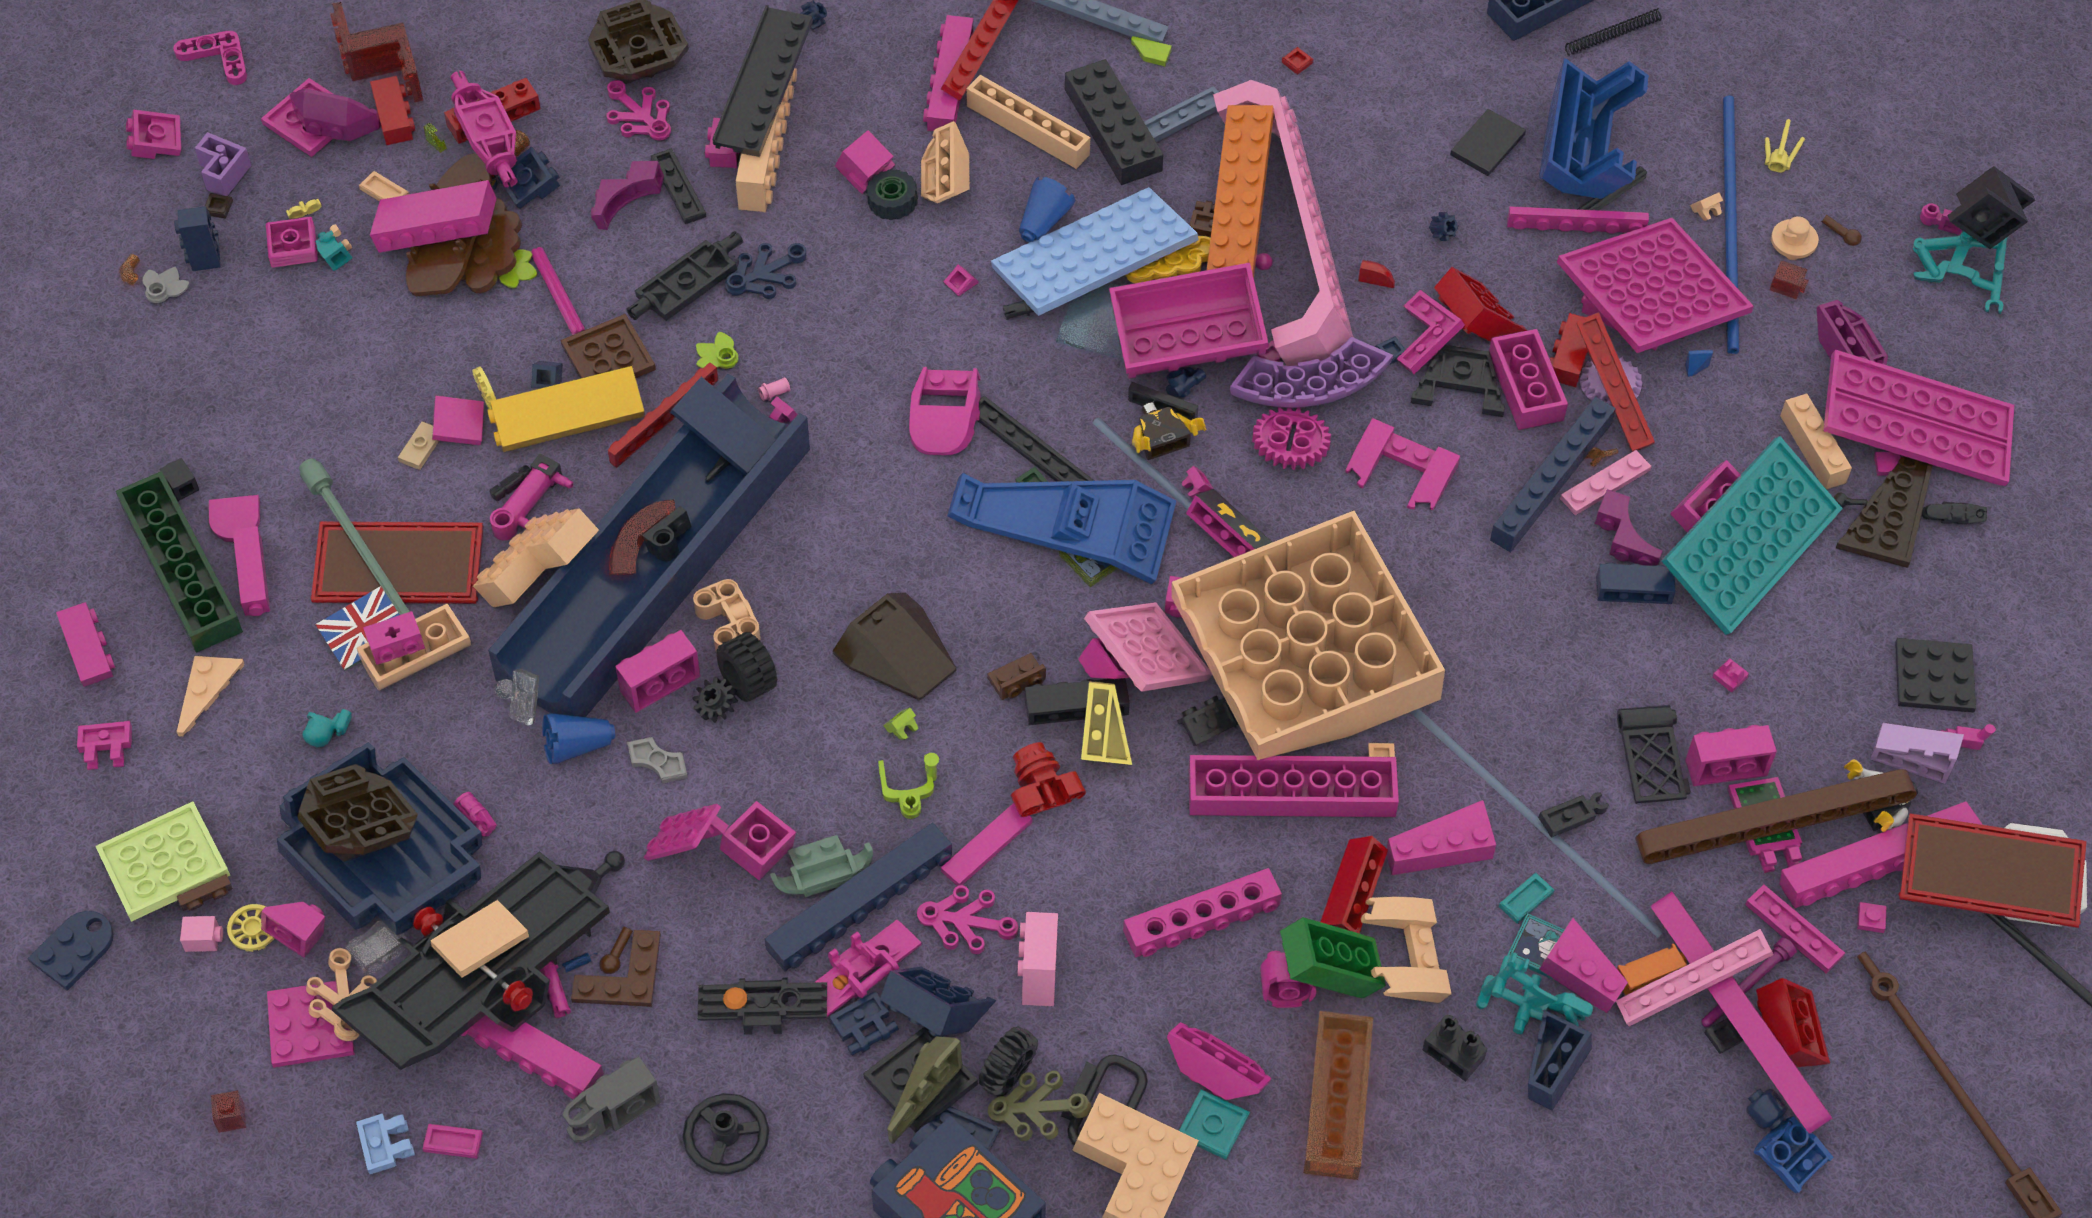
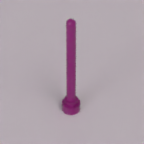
(1782, 951)

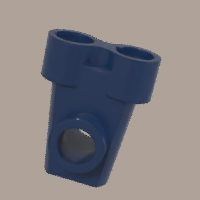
(1183, 380)

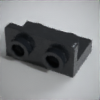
(1208, 721)

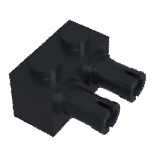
(1455, 1048)

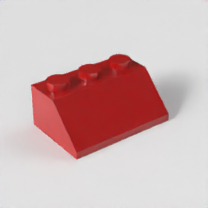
(1794, 1021)

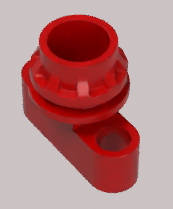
(1039, 783)

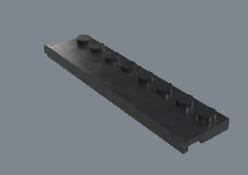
(762, 81)

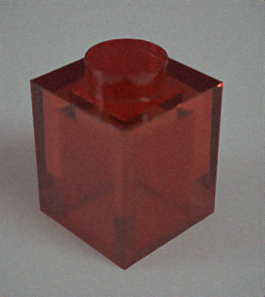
(1789, 280)
(228, 1111)

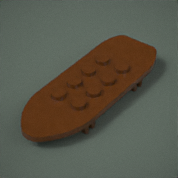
(441, 265)

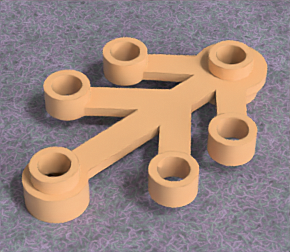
(343, 956)

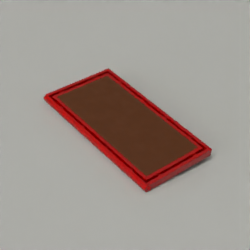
(419, 558)
(1993, 870)

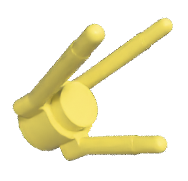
(1779, 160)

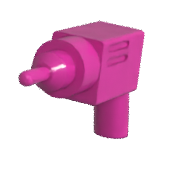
(1973, 737)

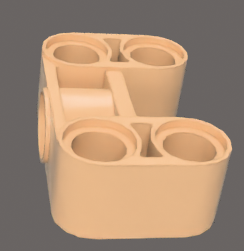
(733, 607)

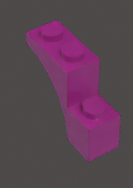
(613, 194)
(1627, 543)

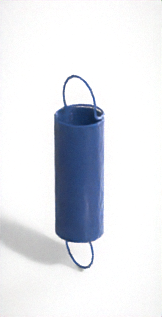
(577, 962)

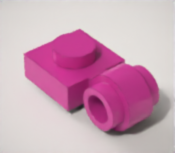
(1931, 215)

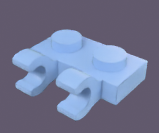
(377, 1145)

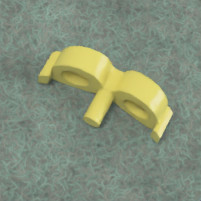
(302, 210)

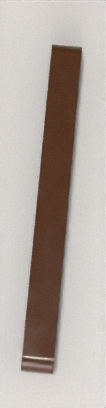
(1775, 816)

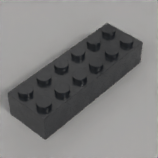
(1113, 122)

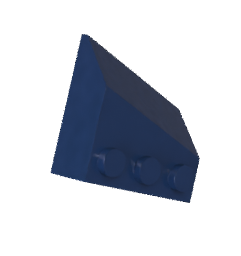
(932, 1002)

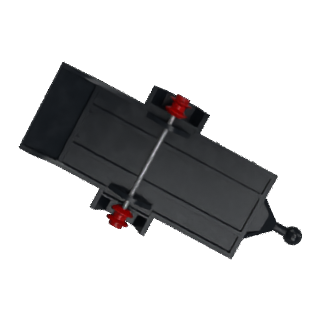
(429, 1005)

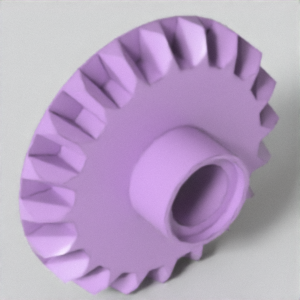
(1593, 387)

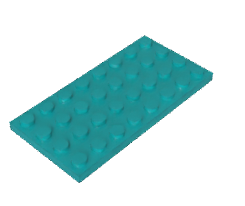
(1752, 535)

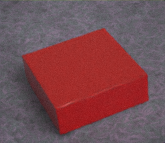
(1297, 60)

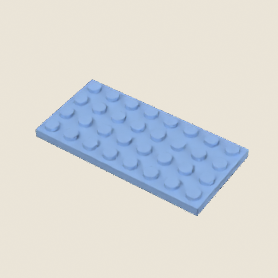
(1094, 251)

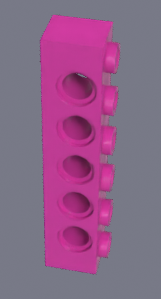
(1186, 910)

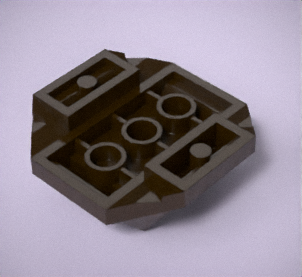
(355, 813)

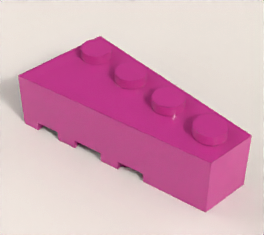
(1444, 842)

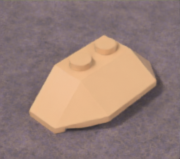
(945, 165)

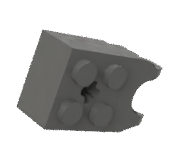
(613, 1100)

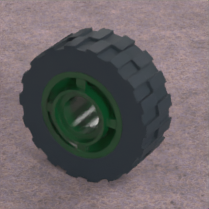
(892, 194)

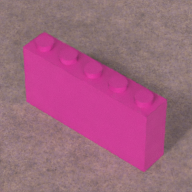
(433, 216)

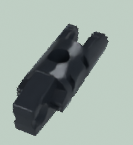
(1955, 513)

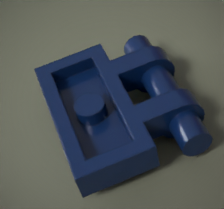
(860, 1016)

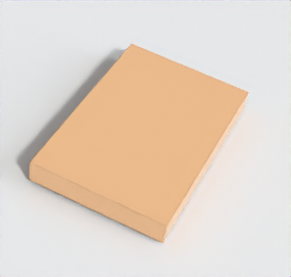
(479, 938)

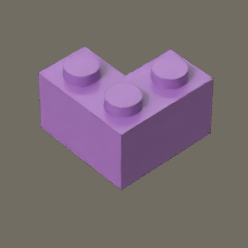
(222, 163)

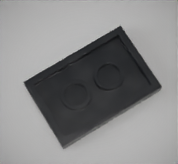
(1488, 142)

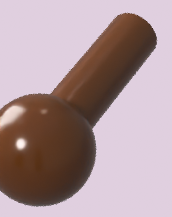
(1850, 237)
(610, 962)

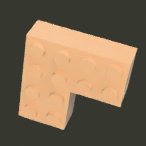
(543, 545)
(1142, 1150)

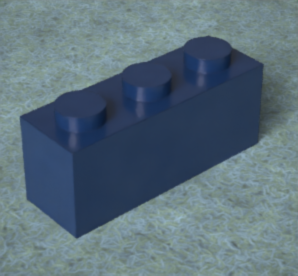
(1635, 583)

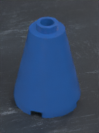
(1044, 208)
(574, 736)

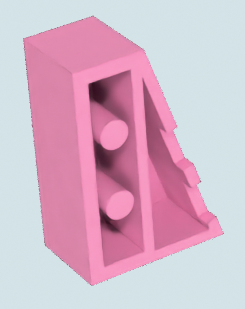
(1039, 958)

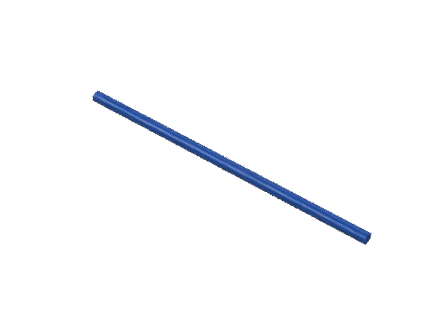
(1730, 213)

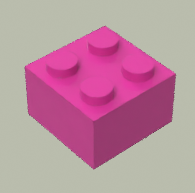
(757, 840)

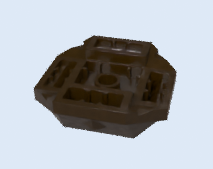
(636, 41)

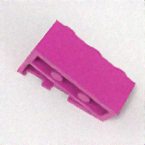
(86, 643)
(1584, 968)

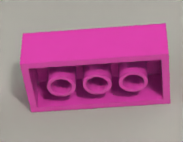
(1528, 379)

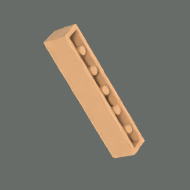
(1028, 121)

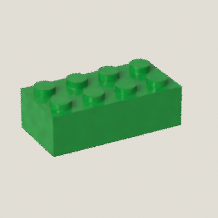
(1331, 958)

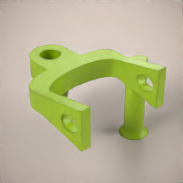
(912, 796)

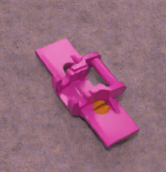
(862, 959)

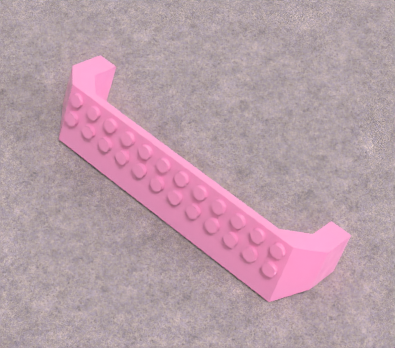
(1326, 321)

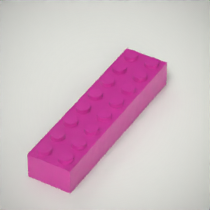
(1293, 786)

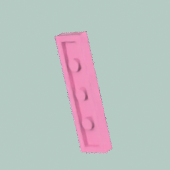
(1611, 478)

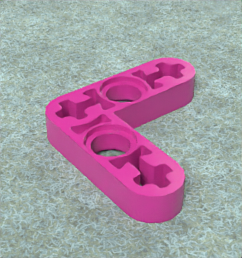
(225, 49)

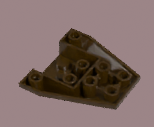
(896, 647)

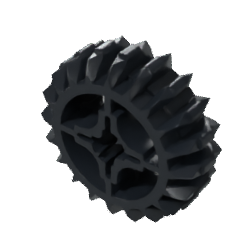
(1008, 1061)

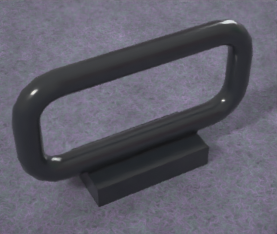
(1090, 1080)

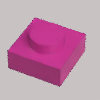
(1871, 917)

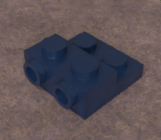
(533, 178)

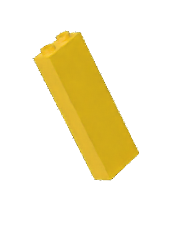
(566, 409)

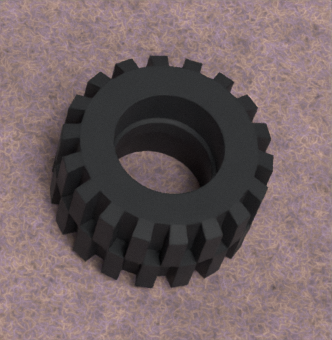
(747, 666)

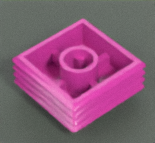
(291, 242)

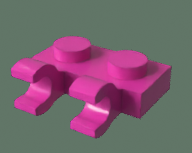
(104, 737)

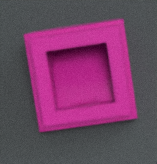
(960, 280)

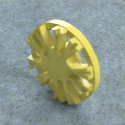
(484, 386)
(249, 927)

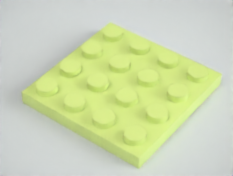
(161, 860)

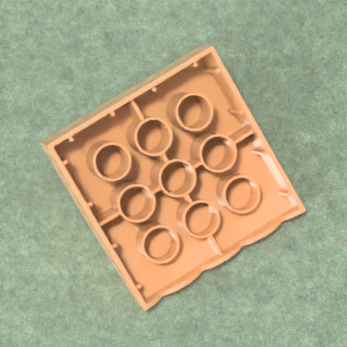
(1309, 638)

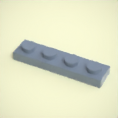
(1182, 114)

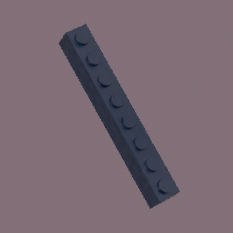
(1552, 474)
(858, 897)

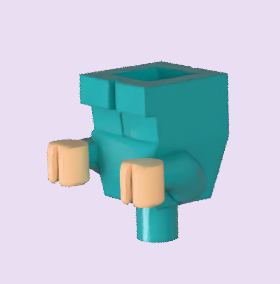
(334, 253)

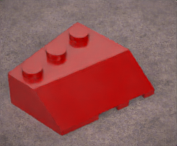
(1475, 306)

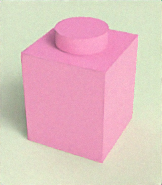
(200, 933)

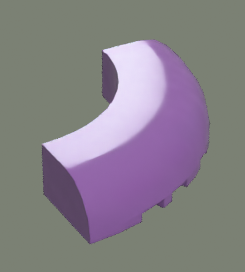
(1311, 381)

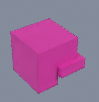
(864, 160)

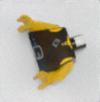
(1164, 431)

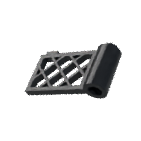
(1645, 723)

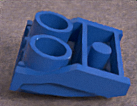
(1798, 1153)

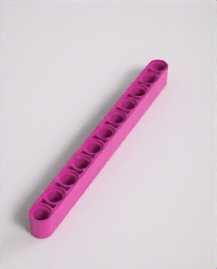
(1745, 1018)

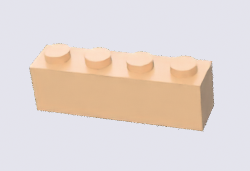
(1816, 445)

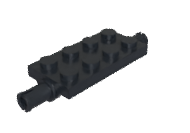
(686, 278)

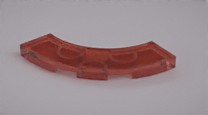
(630, 537)

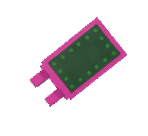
(1789, 841)

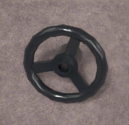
(726, 1132)

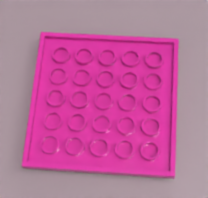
(1654, 285)

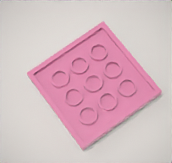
(1148, 646)

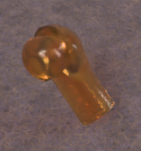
(127, 268)

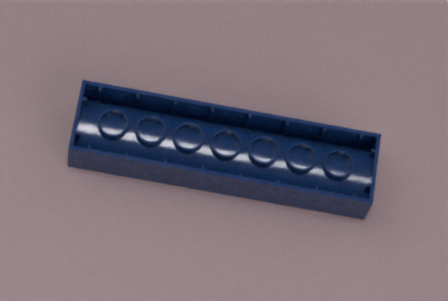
(593, 620)

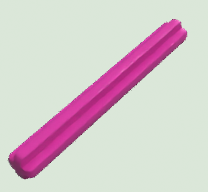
(557, 290)

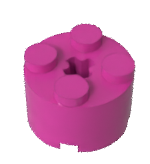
(1279, 987)

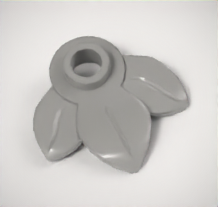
(165, 283)

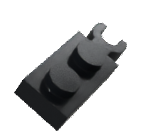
(1571, 814)

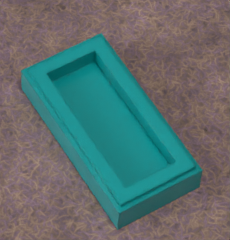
(1526, 898)

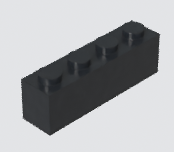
(1067, 700)

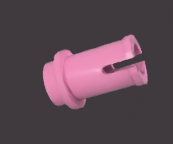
(773, 389)

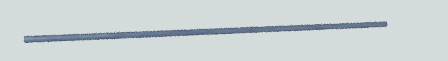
(1424, 719)

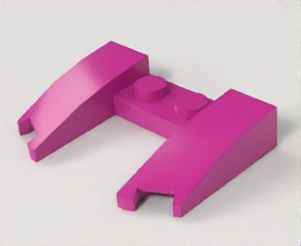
(1381, 440)

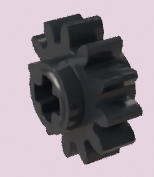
(715, 699)

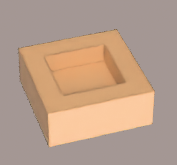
(1381, 750)

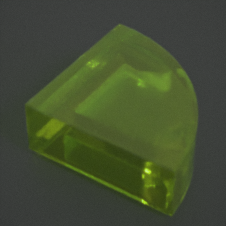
(432, 138)

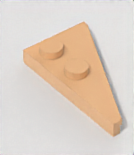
(205, 683)

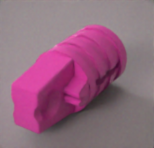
(475, 813)

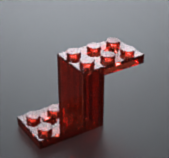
(376, 52)

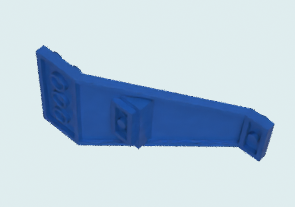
(1117, 525)

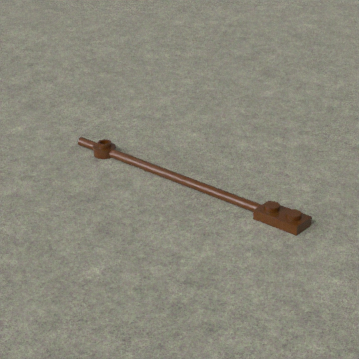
(2022, 1184)

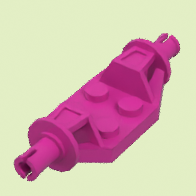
(486, 127)

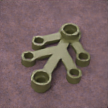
(1035, 1105)

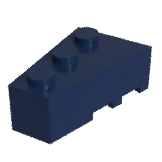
(198, 238)
(1557, 1059)

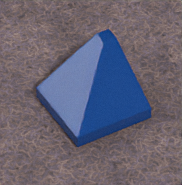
(1697, 361)

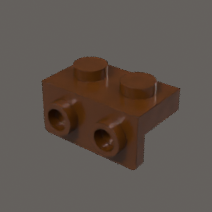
(214, 889)

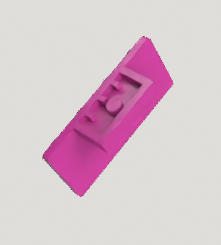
(685, 831)

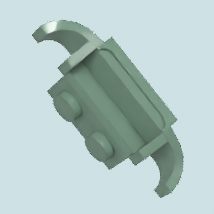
(822, 867)

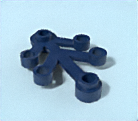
(764, 272)

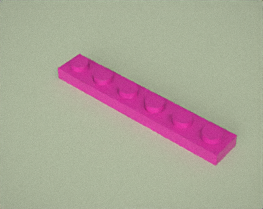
(1576, 219)

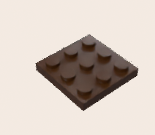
(607, 349)

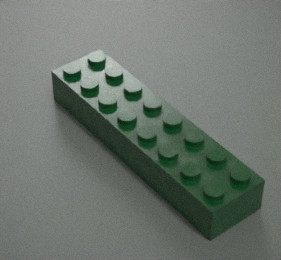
(179, 562)

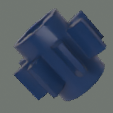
(817, 12)
(1443, 226)

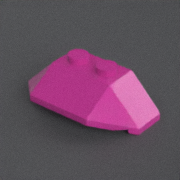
(1215, 1063)

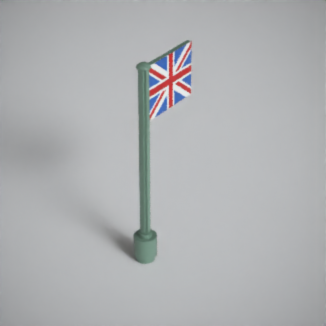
(345, 628)

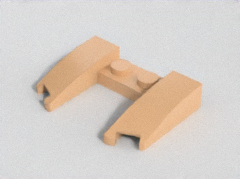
(1424, 978)

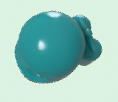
(321, 729)

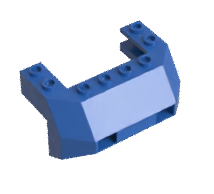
(1580, 131)

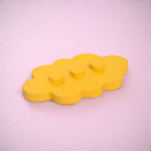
(1180, 262)

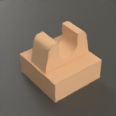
(1710, 203)

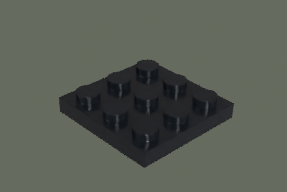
(1935, 675)
(893, 1071)

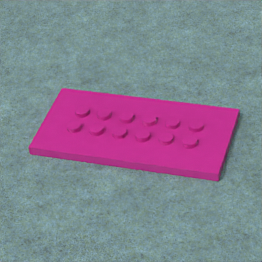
(1919, 418)

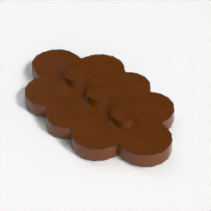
(494, 252)

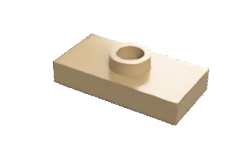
(418, 447)

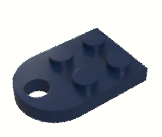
(72, 948)

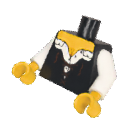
(1882, 818)

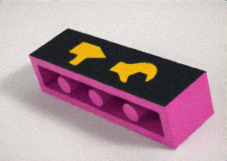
(1225, 523)

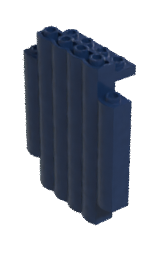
(396, 879)

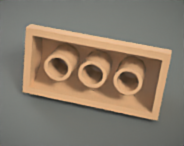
(441, 637)

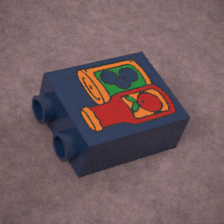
(951, 1178)

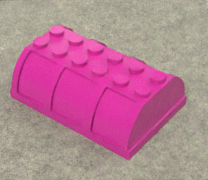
(1188, 320)

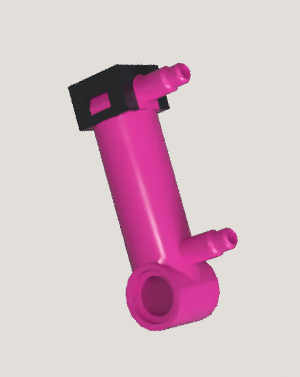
(543, 474)

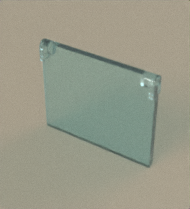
(1092, 324)

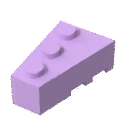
(1918, 750)

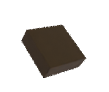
(218, 205)

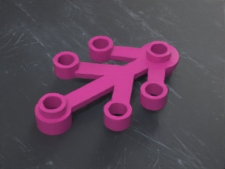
(639, 114)
(964, 920)

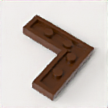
(631, 990)

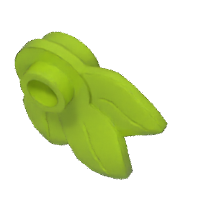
(521, 271)
(717, 351)

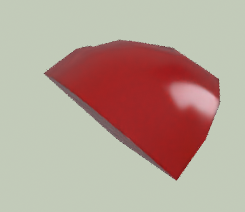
(1376, 274)

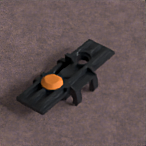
(762, 1009)

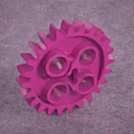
(1309, 441)

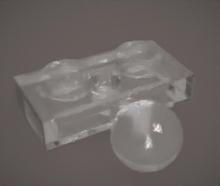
(523, 695)

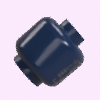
(1767, 1108)

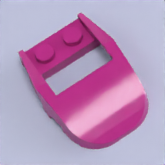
(944, 428)

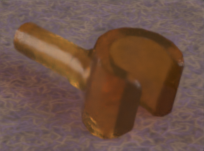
(1596, 454)

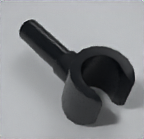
(1843, 500)

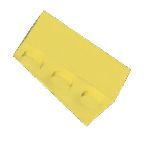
(1104, 729)

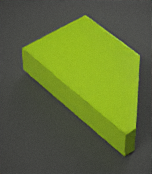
(1152, 51)

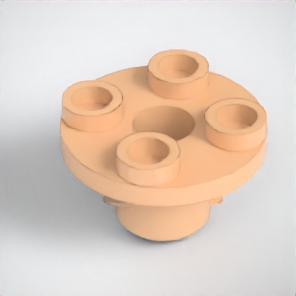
(1794, 238)

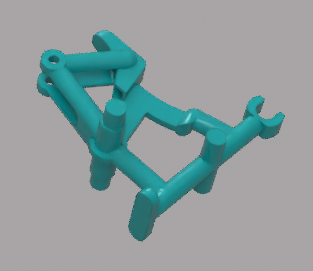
(1962, 245)
(1534, 999)

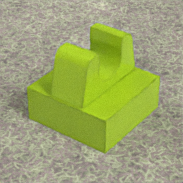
(898, 722)

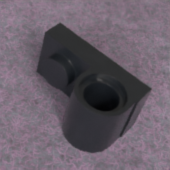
(662, 537)

